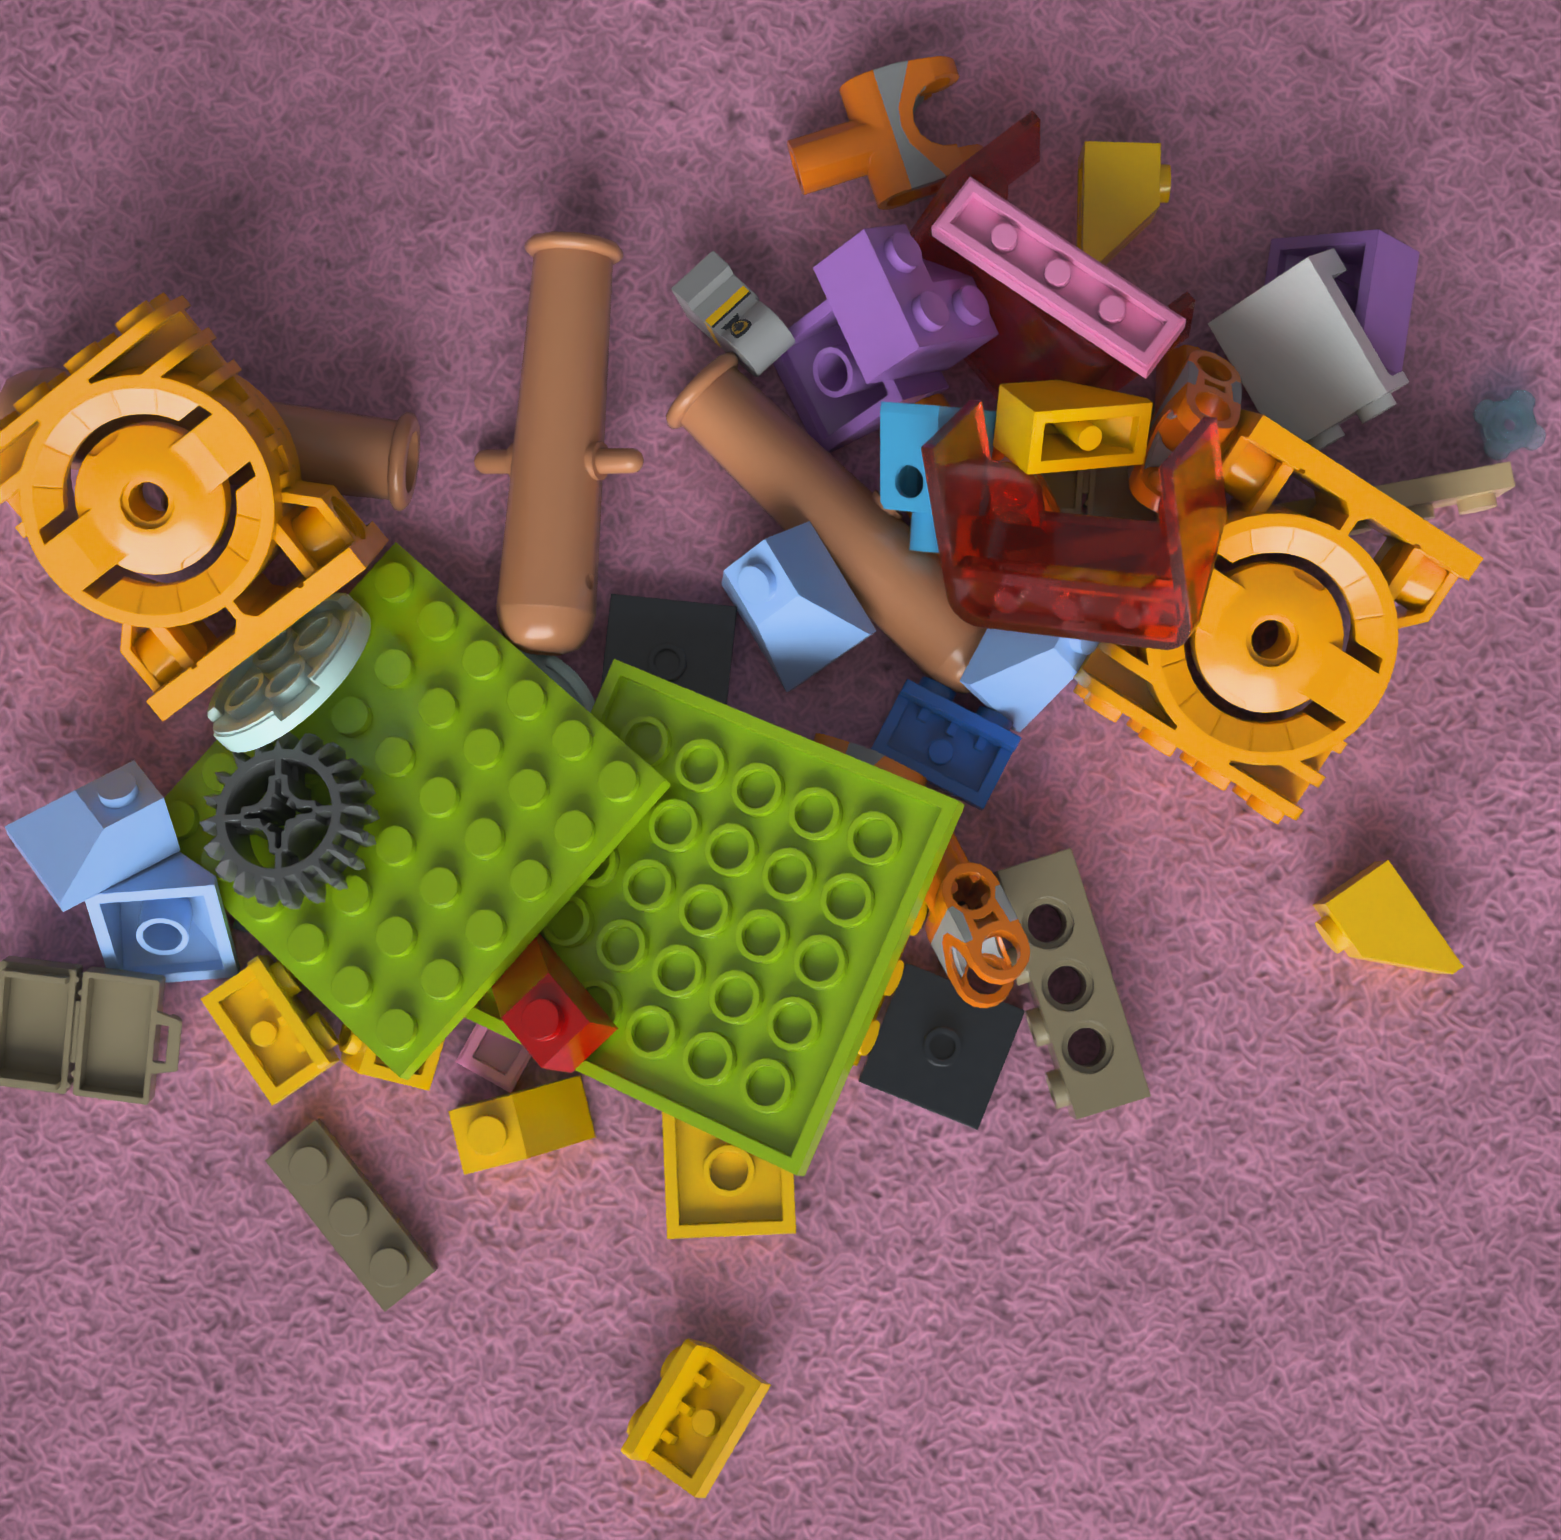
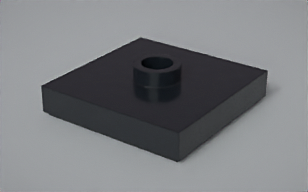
(673, 641)
(940, 1048)

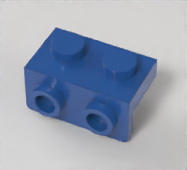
(947, 742)

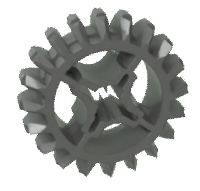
(281, 774)

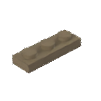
(351, 1214)

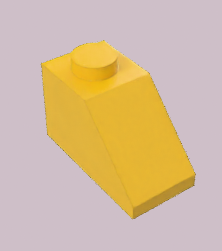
(1118, 194)
(1070, 426)
(1383, 923)
(521, 1124)

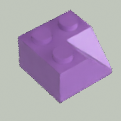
(901, 309)

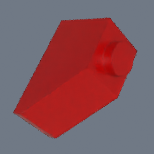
(550, 1009)

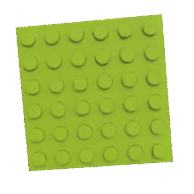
(487, 806)
(744, 918)

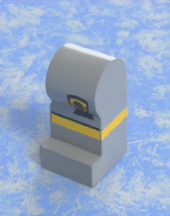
(732, 314)

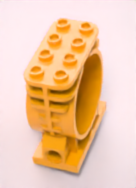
(109, 531)
(1281, 757)

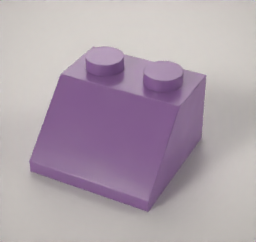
(1375, 283)
(830, 387)

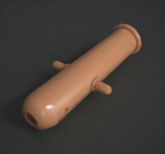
(333, 447)
(558, 448)
(805, 483)

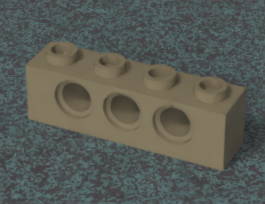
(1116, 1072)

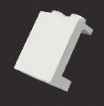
(1306, 353)

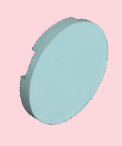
(289, 675)

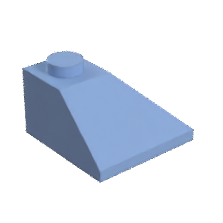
(796, 604)
(1022, 671)
(96, 835)
(166, 923)

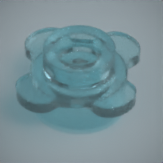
(1499, 440)

